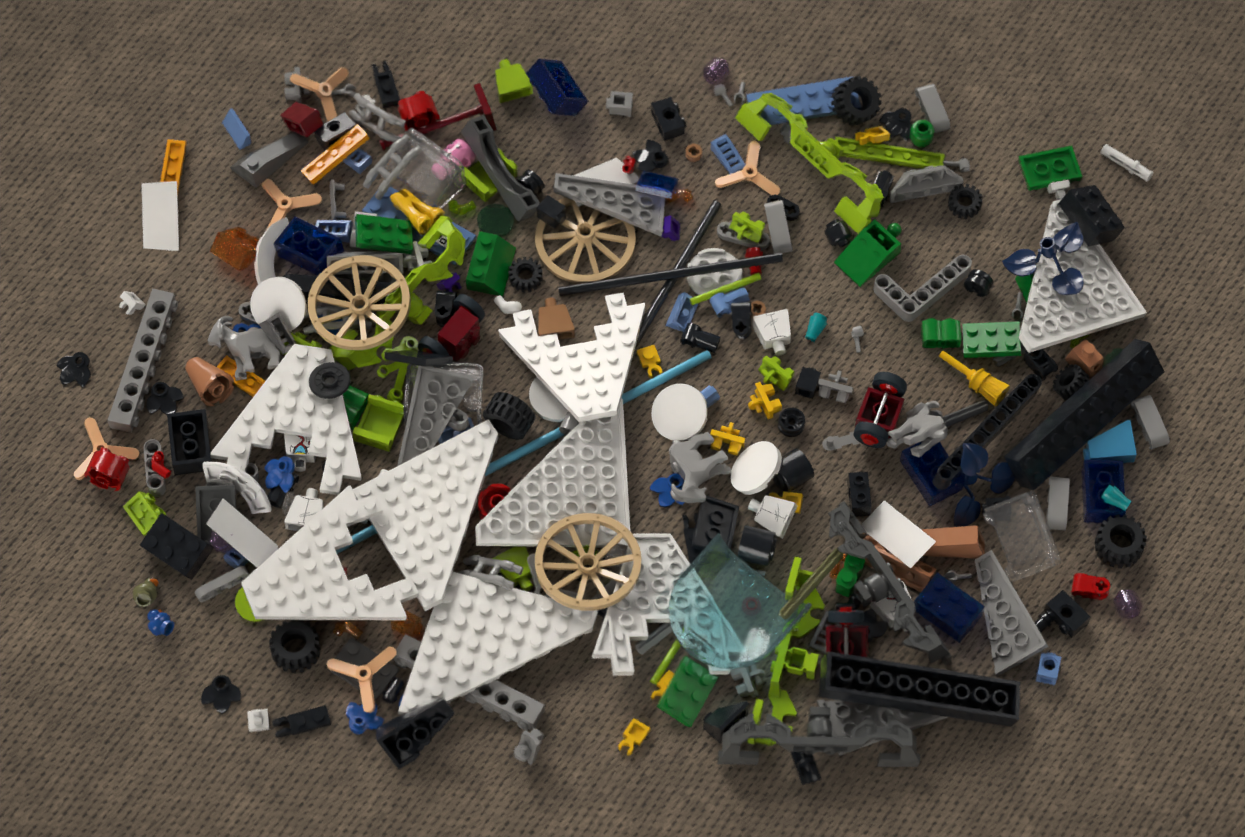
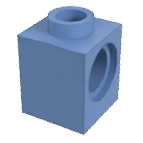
(1045, 675)

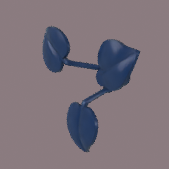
(1067, 239)
(973, 460)

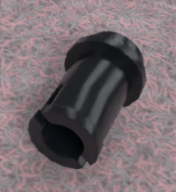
(1043, 621)
(391, 693)

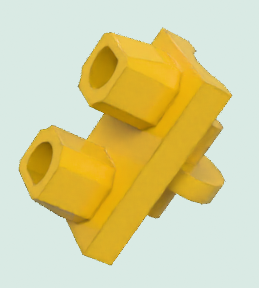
(762, 393)
(735, 442)

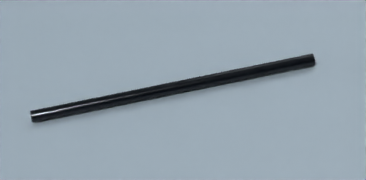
(681, 263)
(670, 274)

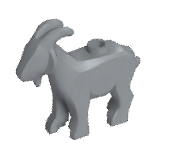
(244, 346)
(920, 425)
(693, 468)

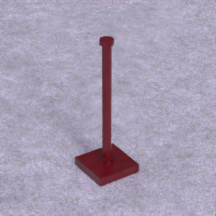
(482, 109)

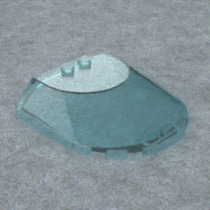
(728, 610)

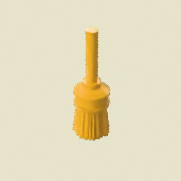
(980, 381)

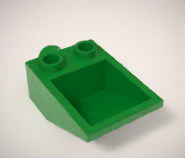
(867, 256)

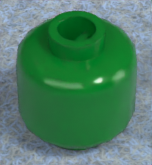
(922, 133)

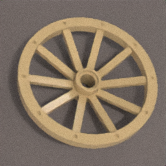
(584, 241)
(358, 300)
(588, 559)

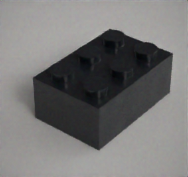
(1093, 214)
(189, 441)
(176, 546)

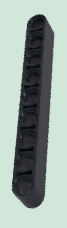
(989, 428)

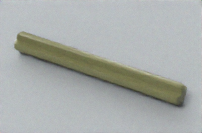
(811, 583)

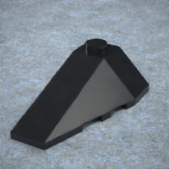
(411, 732)

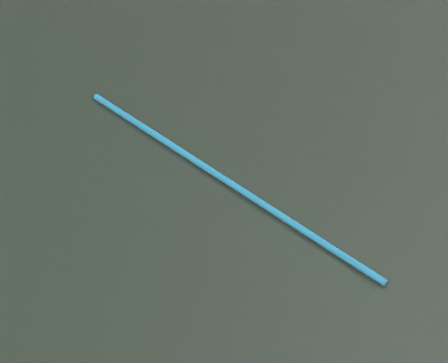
(555, 434)

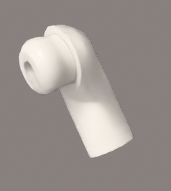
(507, 307)

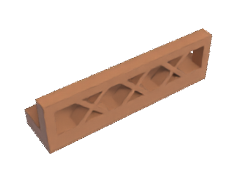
(914, 577)

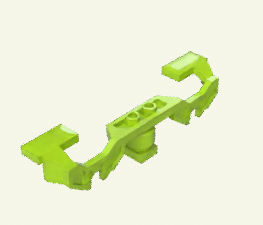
(822, 155)
(418, 312)
(807, 662)

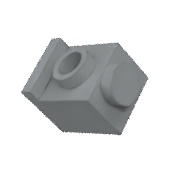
(620, 103)

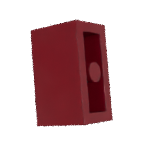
(302, 119)

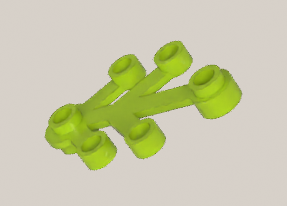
(397, 365)

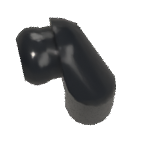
(852, 602)

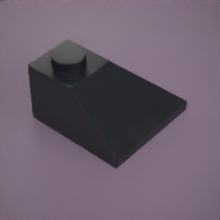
(724, 718)

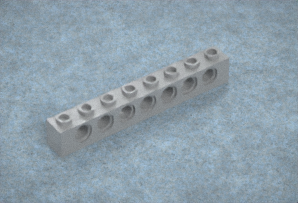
(157, 301)
(533, 709)

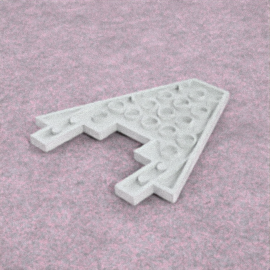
(587, 374)
(290, 407)
(308, 579)
(647, 603)

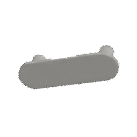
(333, 186)
(836, 442)

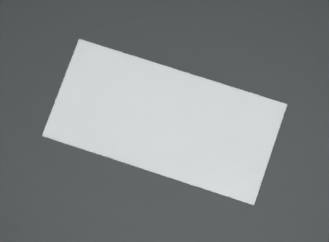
(609, 171)
(160, 216)
(897, 534)
(245, 536)

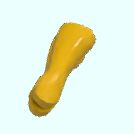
(419, 214)

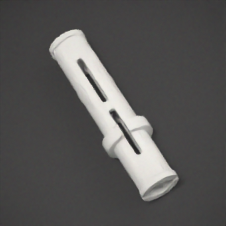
(1133, 166)

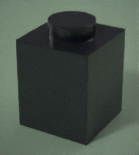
(551, 212)
(807, 382)

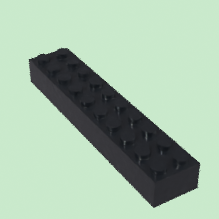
(1084, 414)
(919, 689)

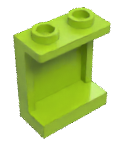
(479, 181)
(379, 423)

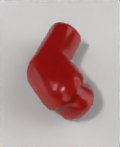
(629, 165)
(158, 465)

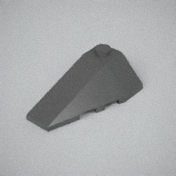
(263, 162)

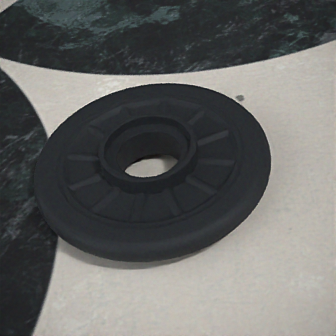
(324, 371)

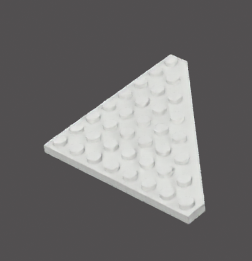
(1100, 304)
(574, 478)
(430, 508)
(484, 634)

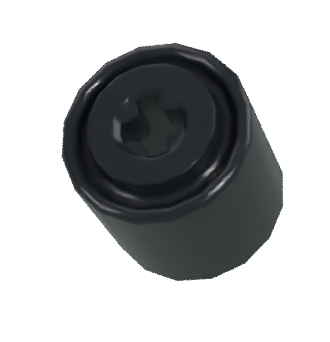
(794, 471)
(757, 545)

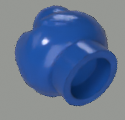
(160, 623)

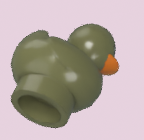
(146, 592)

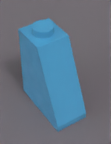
(1112, 445)

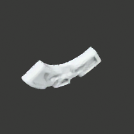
(266, 251)
(243, 482)

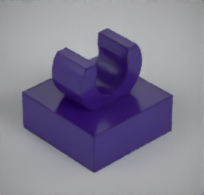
(671, 228)
(446, 284)

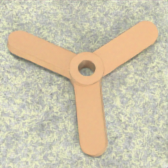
(329, 85)
(750, 166)
(293, 203)
(98, 442)
(364, 682)

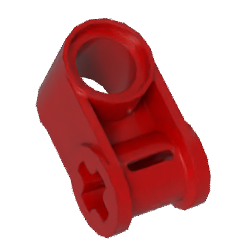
(1088, 586)

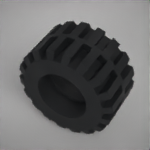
(868, 95)
(509, 415)
(1113, 553)
(295, 660)

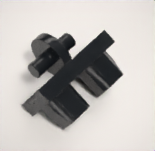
(805, 767)

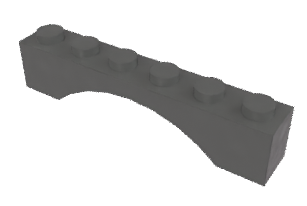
(482, 142)

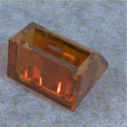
(235, 247)

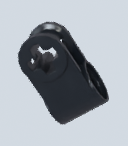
(444, 307)
(741, 315)
(1042, 364)

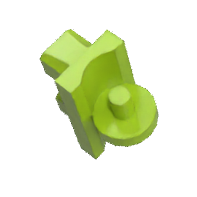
(747, 228)
(774, 373)

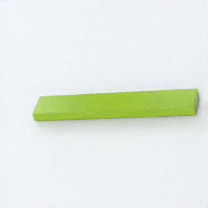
(890, 154)

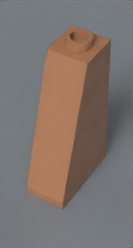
(956, 542)

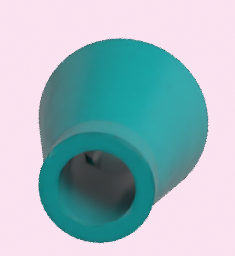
(816, 325)
(1115, 497)

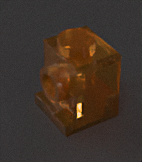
(409, 629)

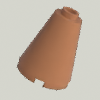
(209, 381)

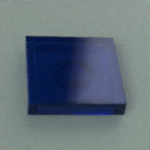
(657, 184)

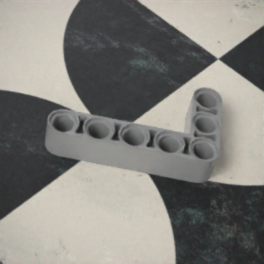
(925, 291)

